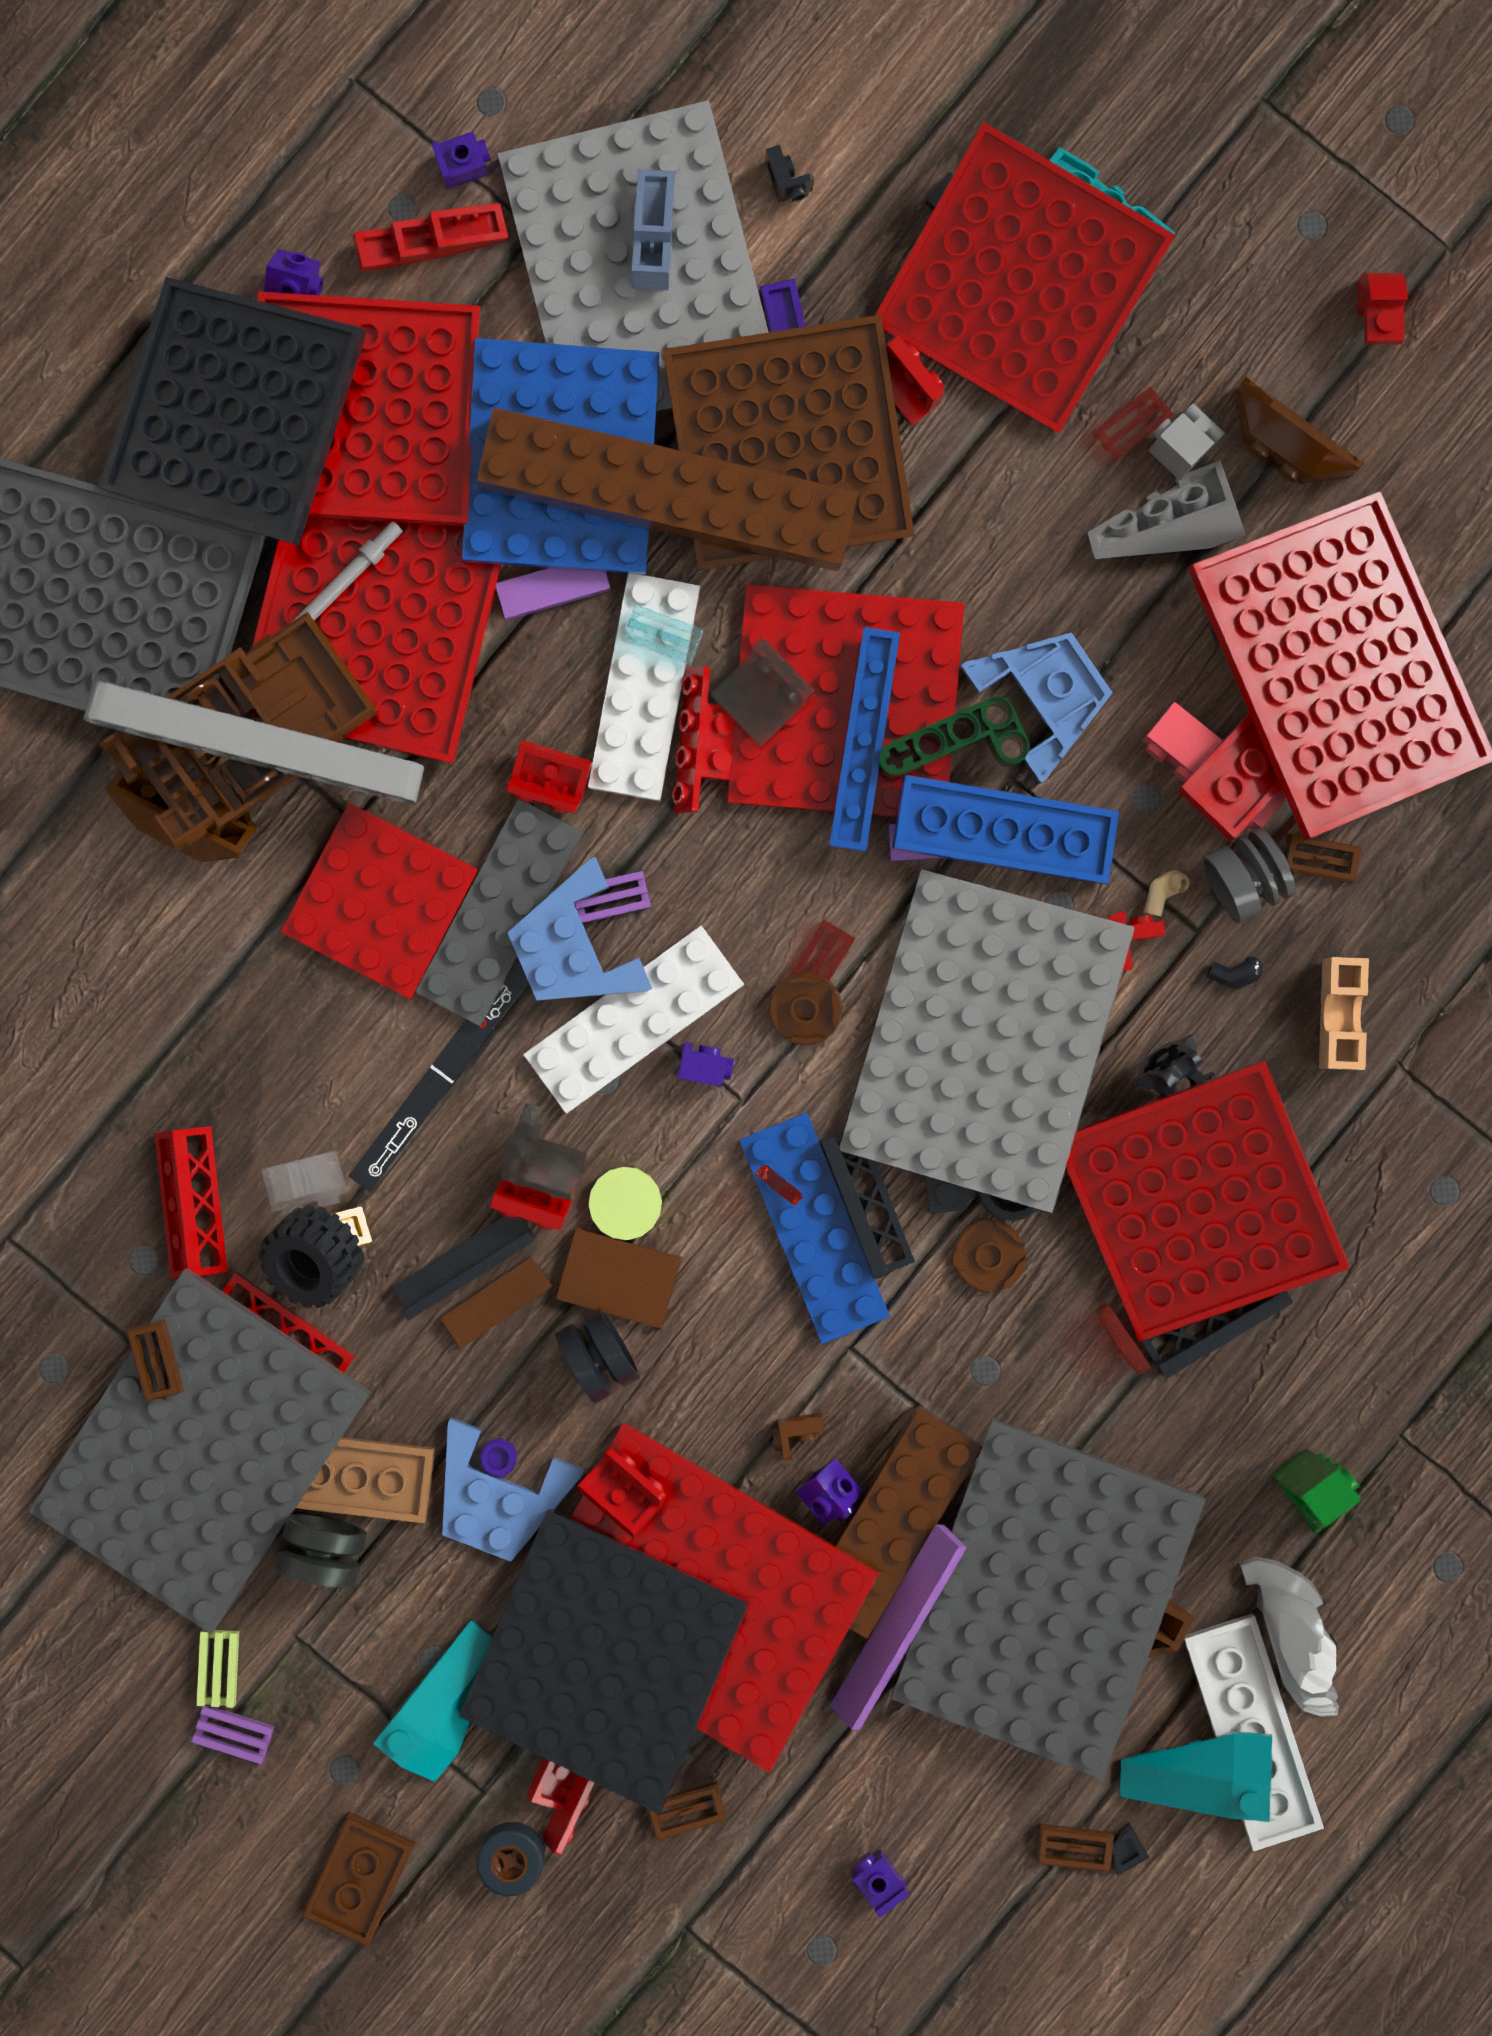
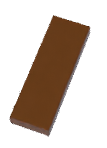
(496, 1302)

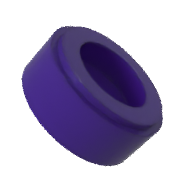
(498, 1457)

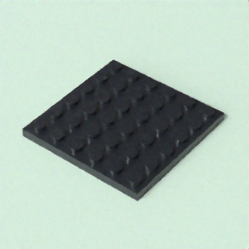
(233, 410)
(604, 1660)

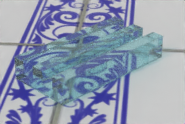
(658, 648)

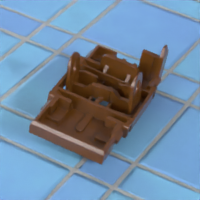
(291, 683)

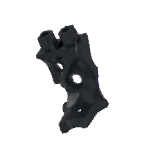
(1169, 1064)

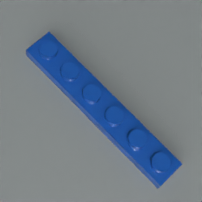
(864, 739)

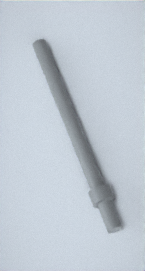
(370, 553)

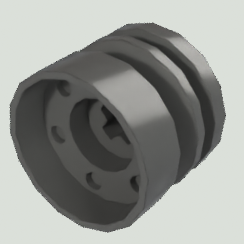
(1255, 872)

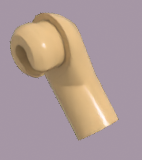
(1163, 888)

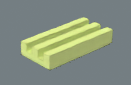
(216, 1698)

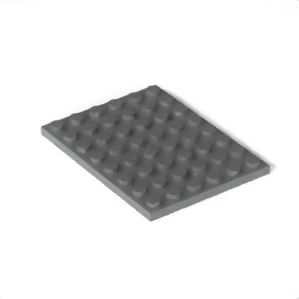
(111, 589)
(201, 1480)
(1050, 1599)

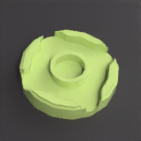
(625, 1203)

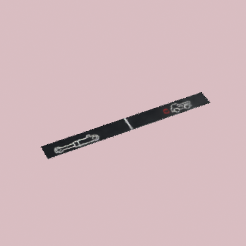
(434, 1085)

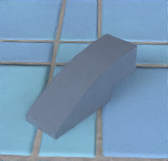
(653, 229)

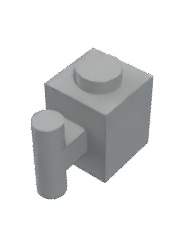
(1184, 441)

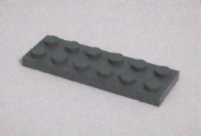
(510, 884)

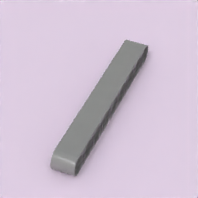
(253, 742)

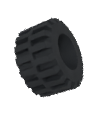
(311, 1256)

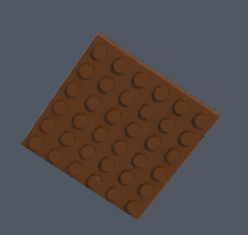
(801, 407)

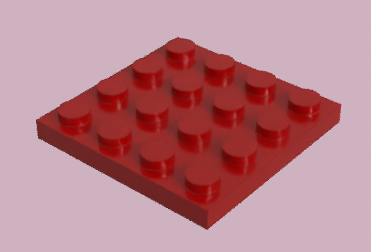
(380, 901)

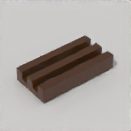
(1352, 864)
(168, 1357)
(683, 1796)
(1074, 1833)

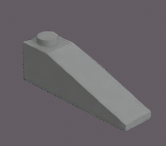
(1185, 518)

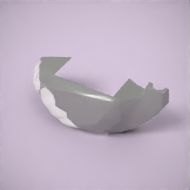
(1297, 1633)

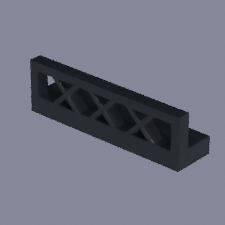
(858, 1214)
(463, 1264)
(1214, 1336)

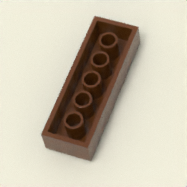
(905, 1504)

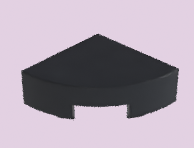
(1127, 1850)

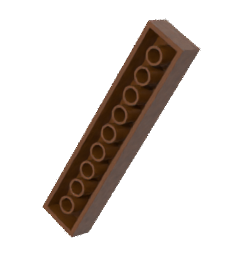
(666, 489)

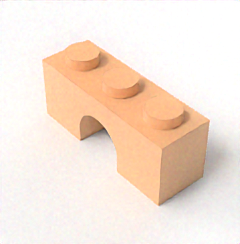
(1340, 1024)

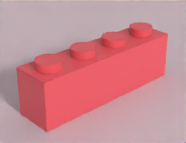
(1186, 745)

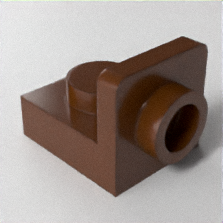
(802, 1427)

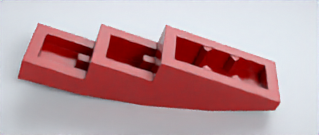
(431, 237)

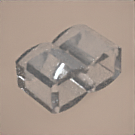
(305, 1181)

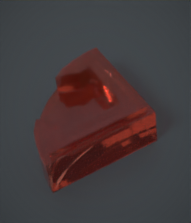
(779, 1184)

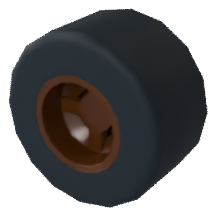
(505, 1872)

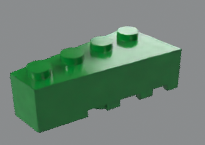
(1317, 1488)

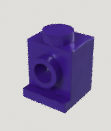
(460, 171)
(705, 1065)
(876, 1866)

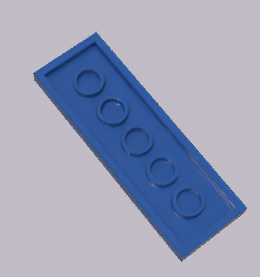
(1005, 829)
(816, 1231)

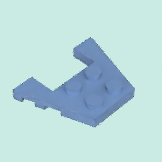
(1058, 685)
(558, 950)
(492, 1510)

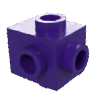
(293, 274)
(830, 1493)

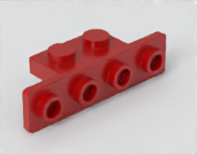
(704, 741)
(566, 1794)

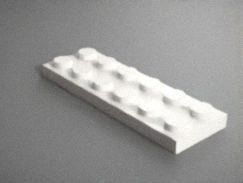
(642, 694)
(631, 1025)
(1245, 1698)

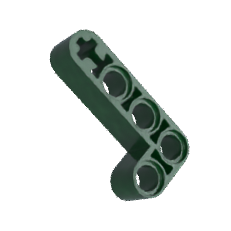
(949, 744)

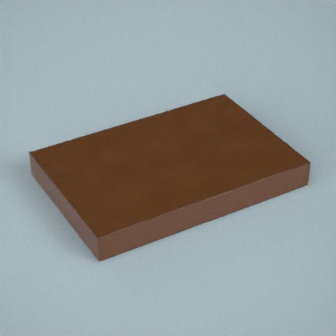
(619, 1277)
(358, 1879)

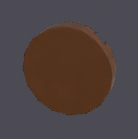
(805, 1008)
(989, 1255)

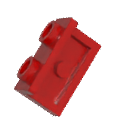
(913, 387)
(549, 777)
(530, 1204)
(622, 1491)

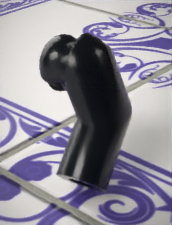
(1239, 976)

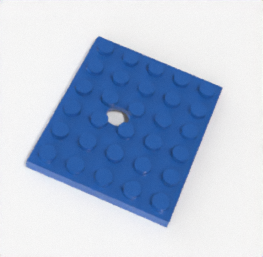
(572, 386)

